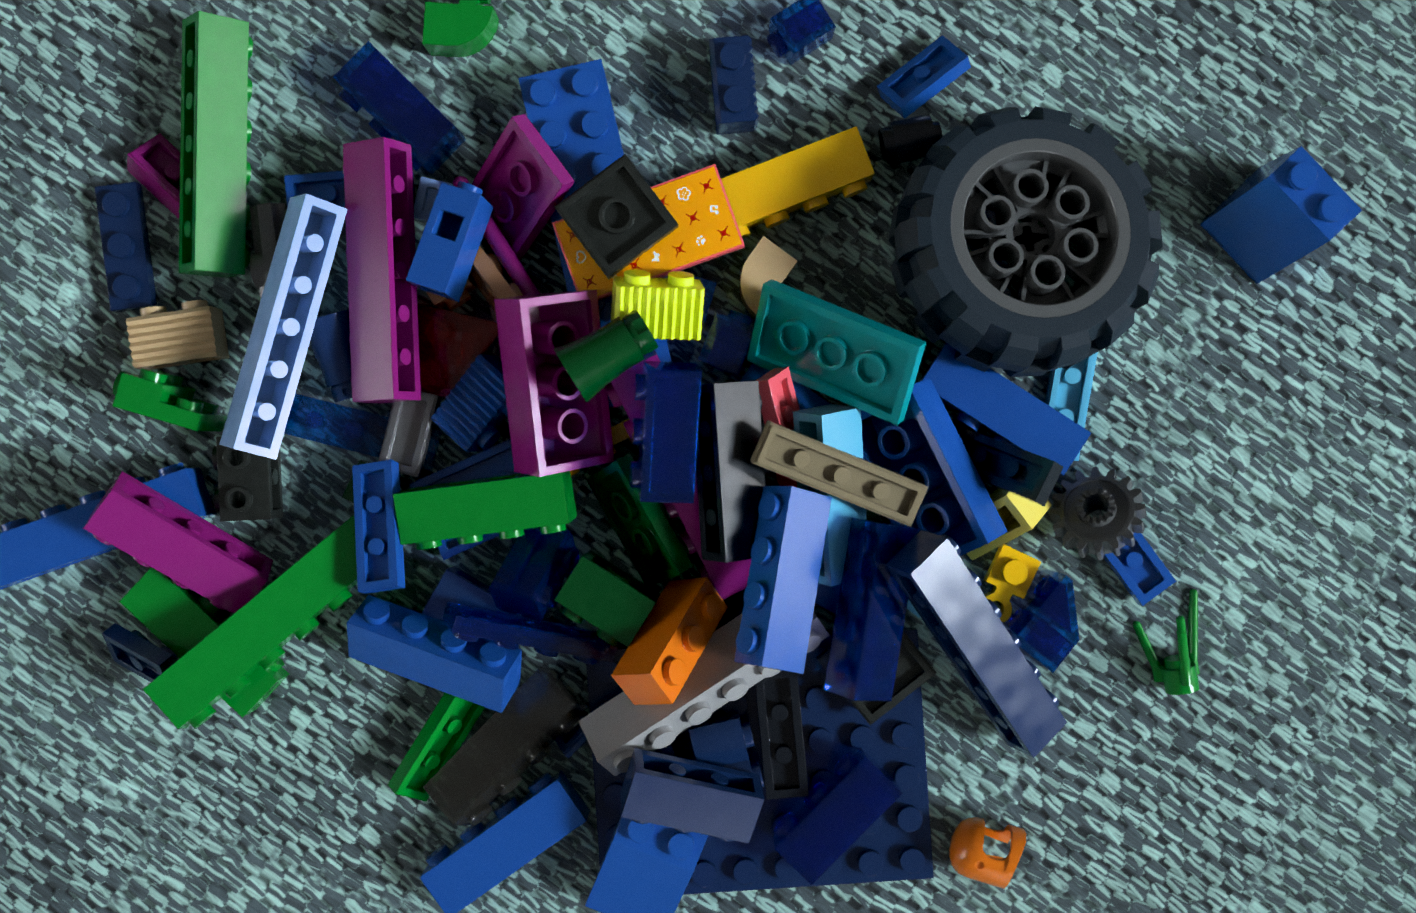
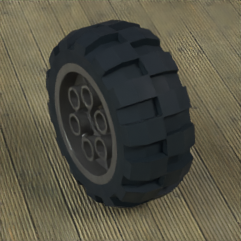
(1080, 198)

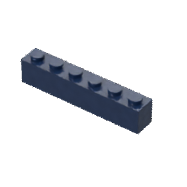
(977, 641)

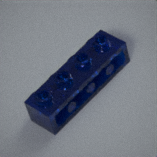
(868, 614)

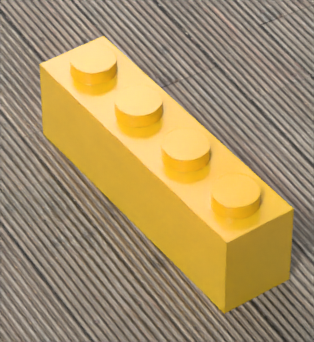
(799, 180)

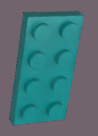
(836, 351)

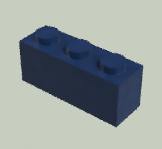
(691, 796)

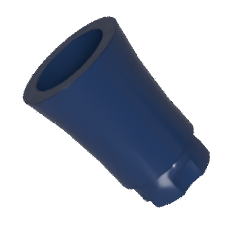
(332, 352)

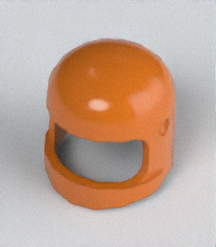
(973, 863)

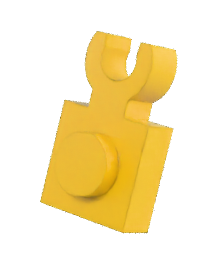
(1011, 575)

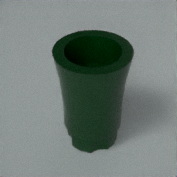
(606, 353)

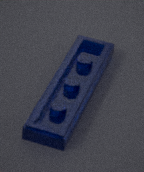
(345, 427)

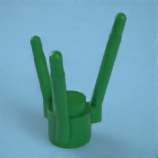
(1181, 669)

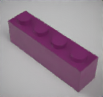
(178, 544)

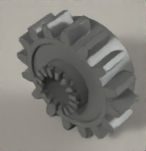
(1104, 533)

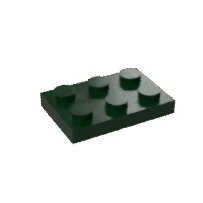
(640, 525)

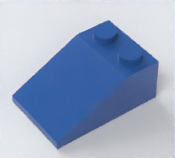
(645, 869)

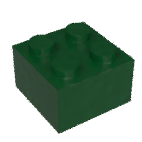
(606, 599)

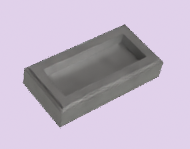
(410, 433)

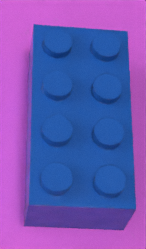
(932, 453)

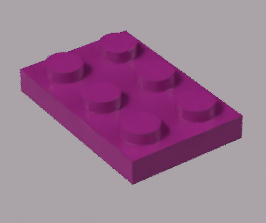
(522, 183)

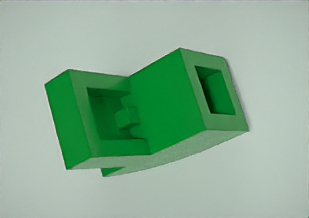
(458, 28)

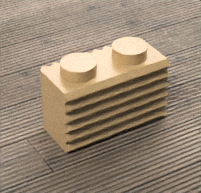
(177, 337)

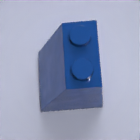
(1280, 215)

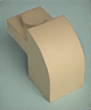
(763, 264)

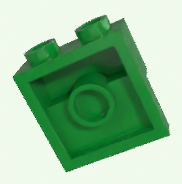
(166, 399)

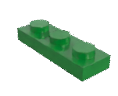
(435, 745)

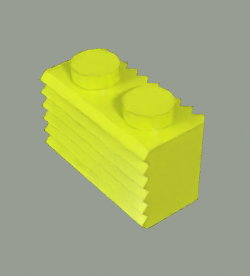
(667, 305)

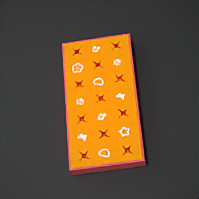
(704, 233)

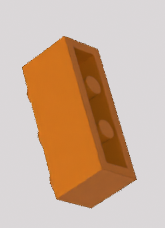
(670, 642)

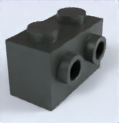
(246, 485)

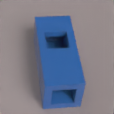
(450, 240)

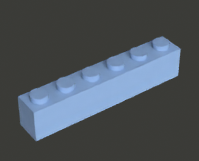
(283, 326)

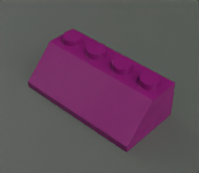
(547, 415)

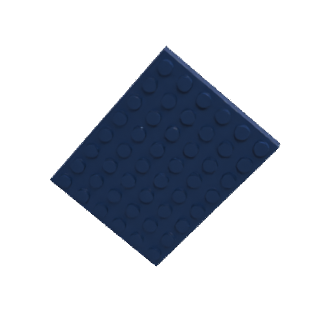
(889, 850)

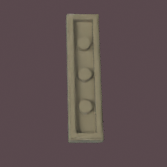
(838, 473)

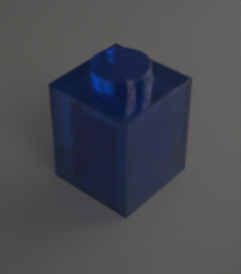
(800, 30)
(728, 343)

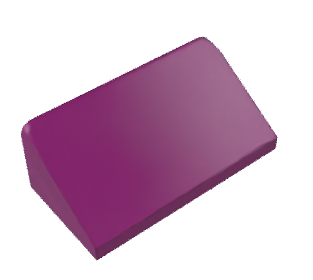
(158, 170)

